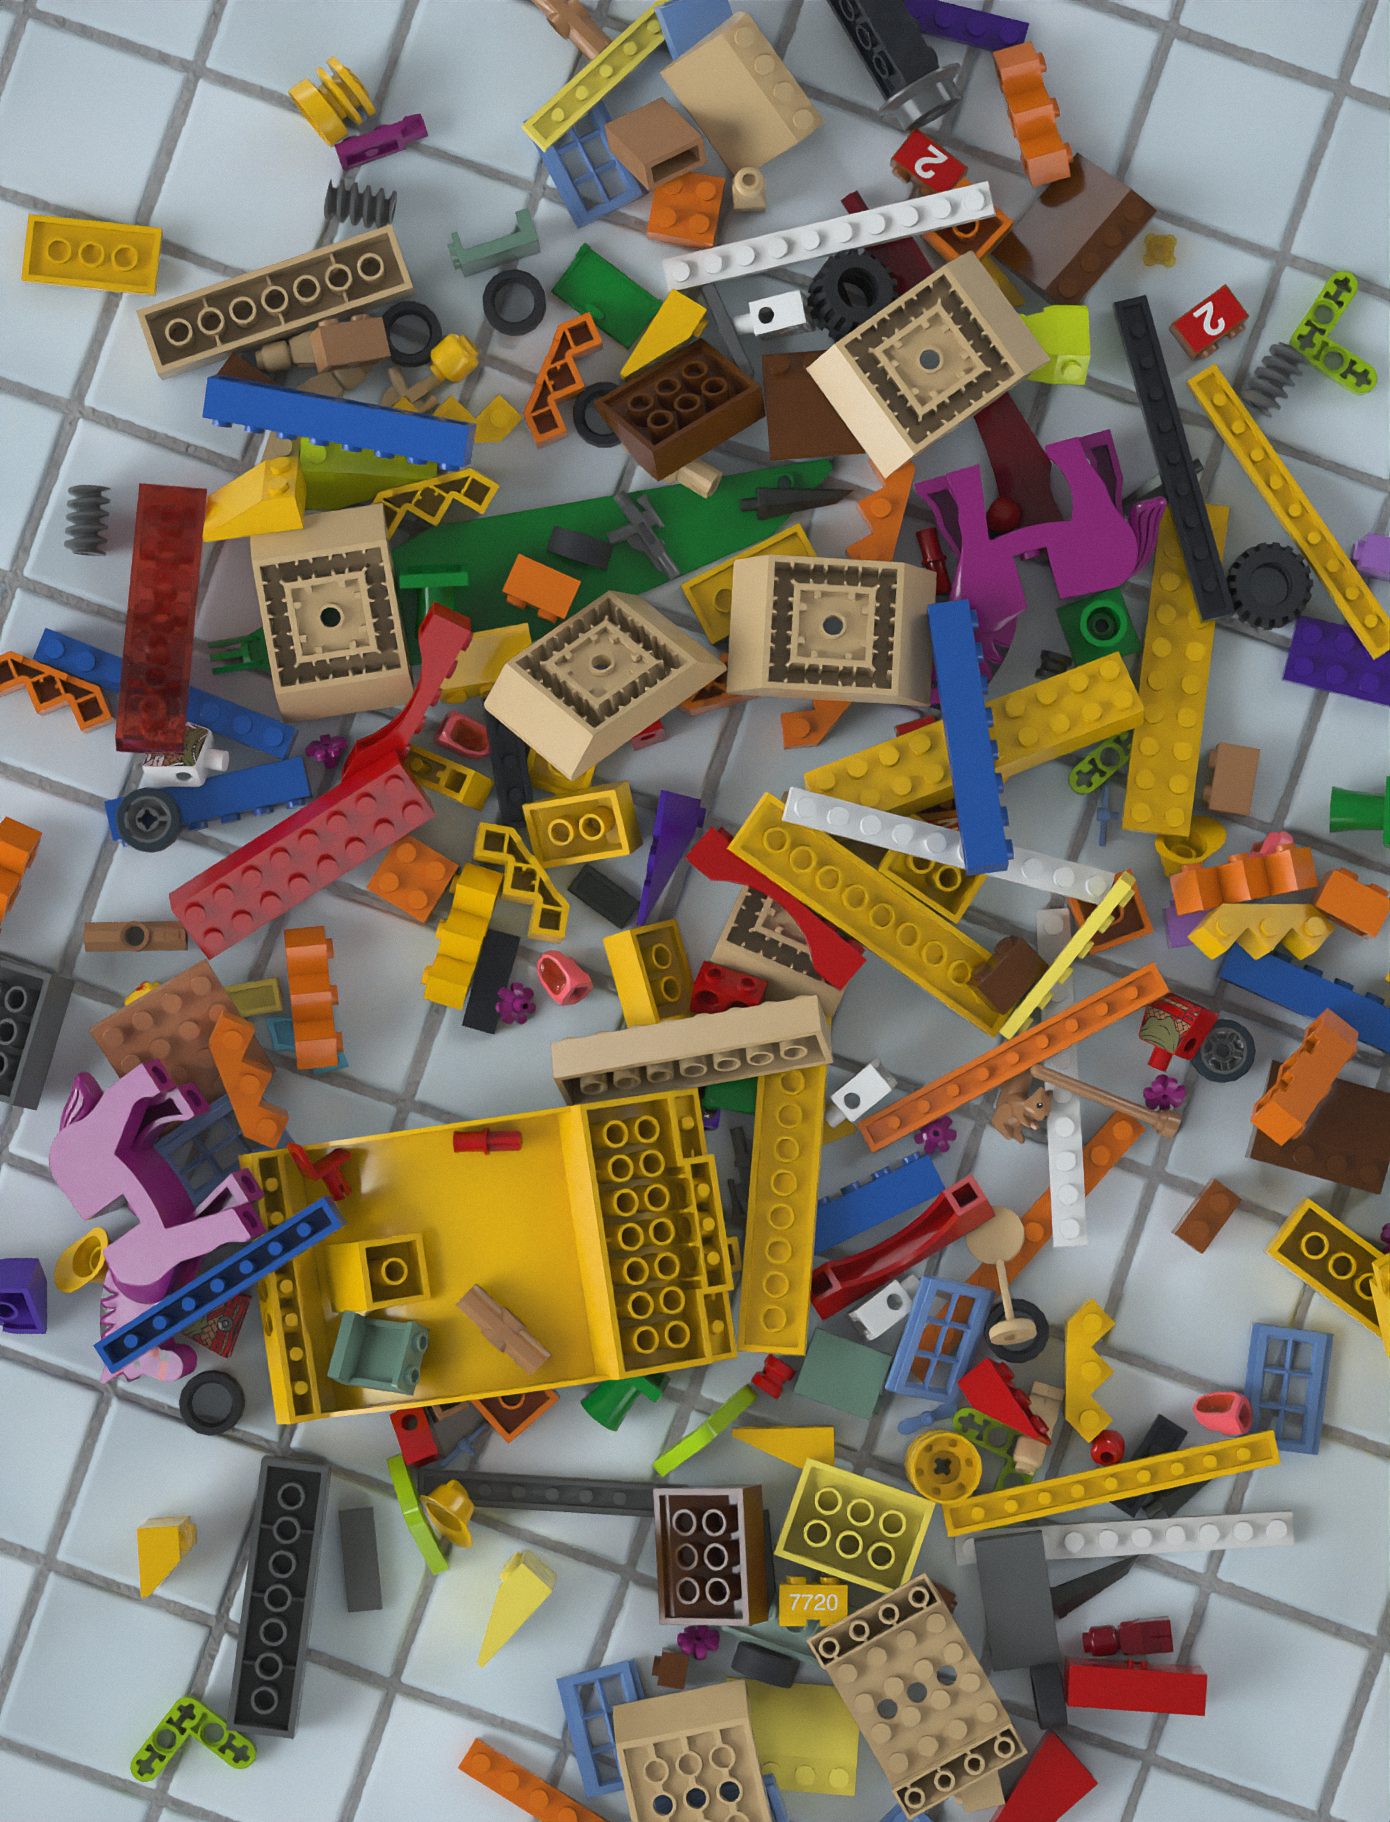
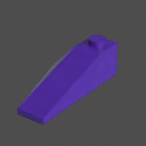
(672, 833)
(23, 1296)

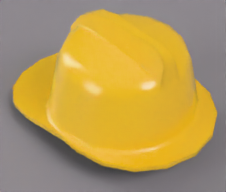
(1203, 841)
(83, 1262)
(450, 1512)

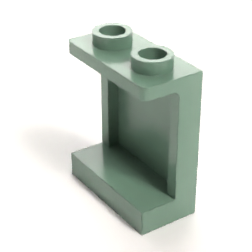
(497, 251)
(378, 1353)
(843, 1374)

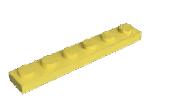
(596, 80)
(1077, 946)

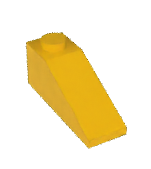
(669, 331)
(449, 778)
(791, 1443)

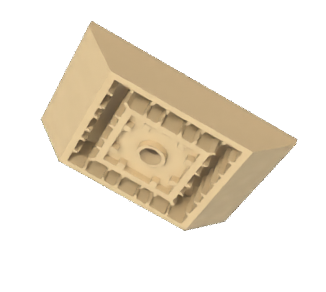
(897, 403)
(343, 564)
(781, 638)
(584, 713)
(770, 946)

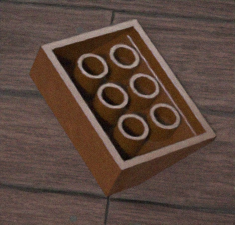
(1074, 233)
(682, 408)
(799, 414)
(1342, 1139)
(710, 1555)

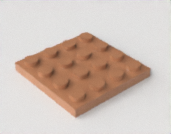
(175, 1027)

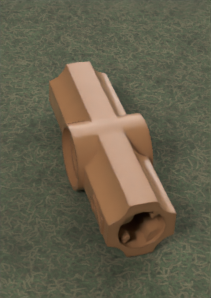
(574, 23)
(114, 936)
(503, 1329)

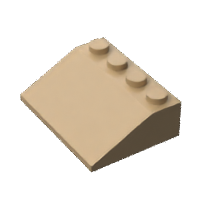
(742, 95)

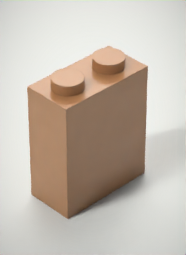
(655, 143)

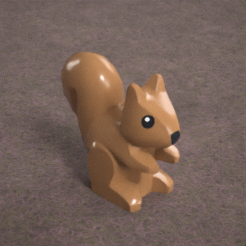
(1017, 1110)

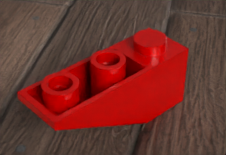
(993, 1393)

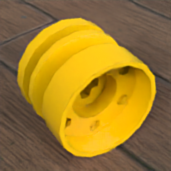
(332, 101)
(962, 1467)

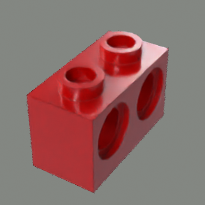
(723, 988)

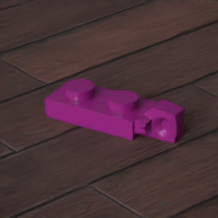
(380, 142)

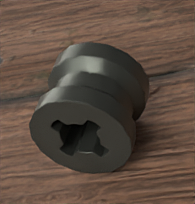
(1052, 664)

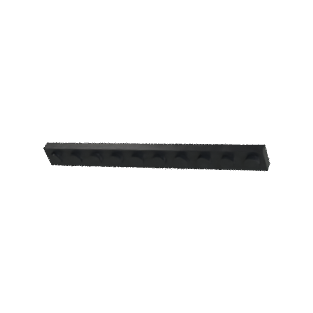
(1173, 459)

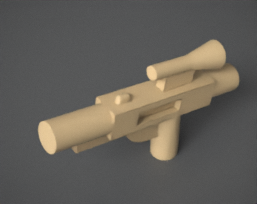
(414, 394)

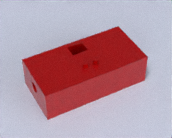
(1135, 1686)

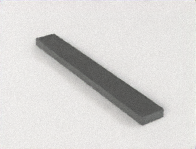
(548, 1492)

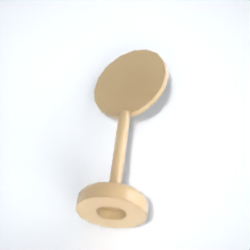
(995, 1244)

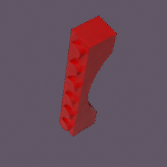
(440, 641)
(830, 954)
(944, 1221)

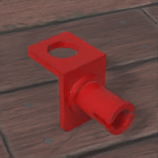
(325, 1168)

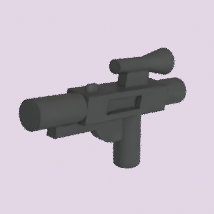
(640, 535)
(743, 1155)

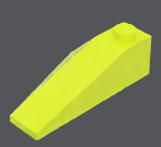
(1065, 339)
(345, 477)

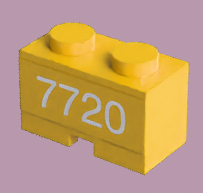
(812, 1600)

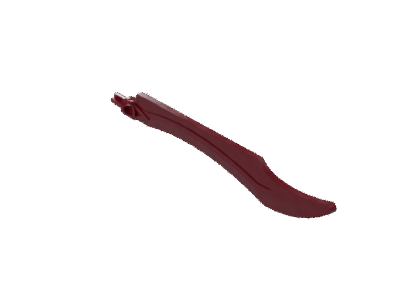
(1012, 448)

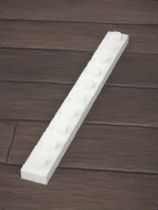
(829, 237)
(940, 845)
(1064, 1118)
(1148, 1535)

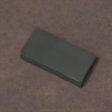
(603, 896)

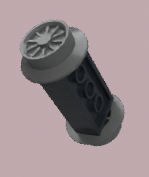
(899, 60)

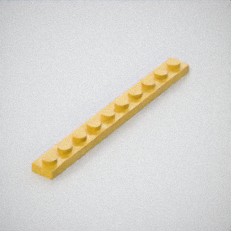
(1292, 509)
(1111, 1483)

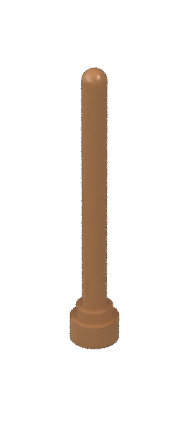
(1164, 1122)

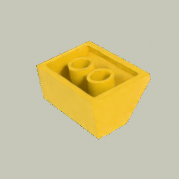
(483, 662)
(651, 973)
(162, 1548)

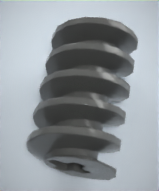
(359, 205)
(1273, 378)
(86, 520)

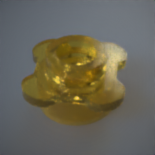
(1165, 258)

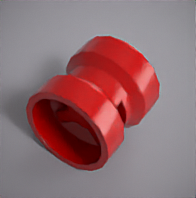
(773, 1376)

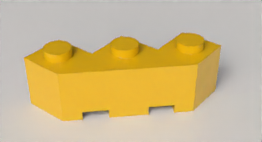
(492, 422)
(433, 495)
(523, 880)
(1261, 928)
(462, 935)
(1085, 1369)

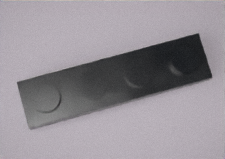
(509, 770)

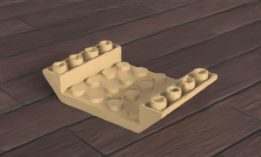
(930, 1743)
(687, 1744)

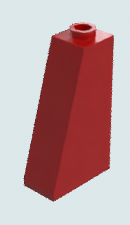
(1046, 1785)

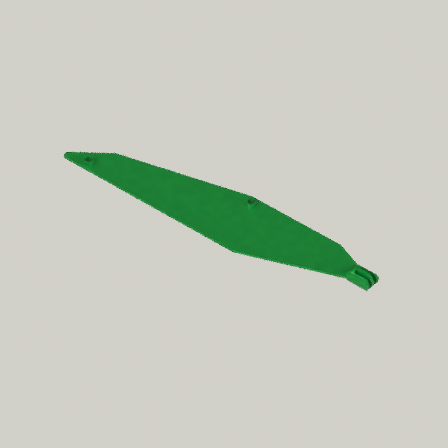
(693, 535)

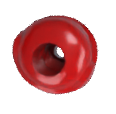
(1003, 516)
(1108, 1448)

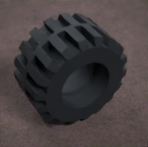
(859, 271)
(1289, 566)

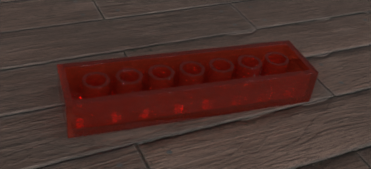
(161, 620)

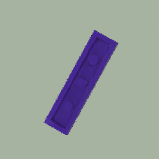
(966, 25)

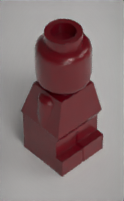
(1131, 1637)

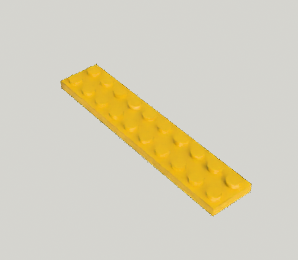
(1172, 692)
(867, 908)
(782, 1211)

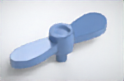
(1104, 813)
(927, 1418)
(465, 1444)

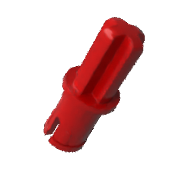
(934, 559)
(487, 1141)

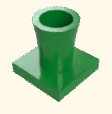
(433, 584)
(1080, 632)
(1360, 811)
(614, 1398)

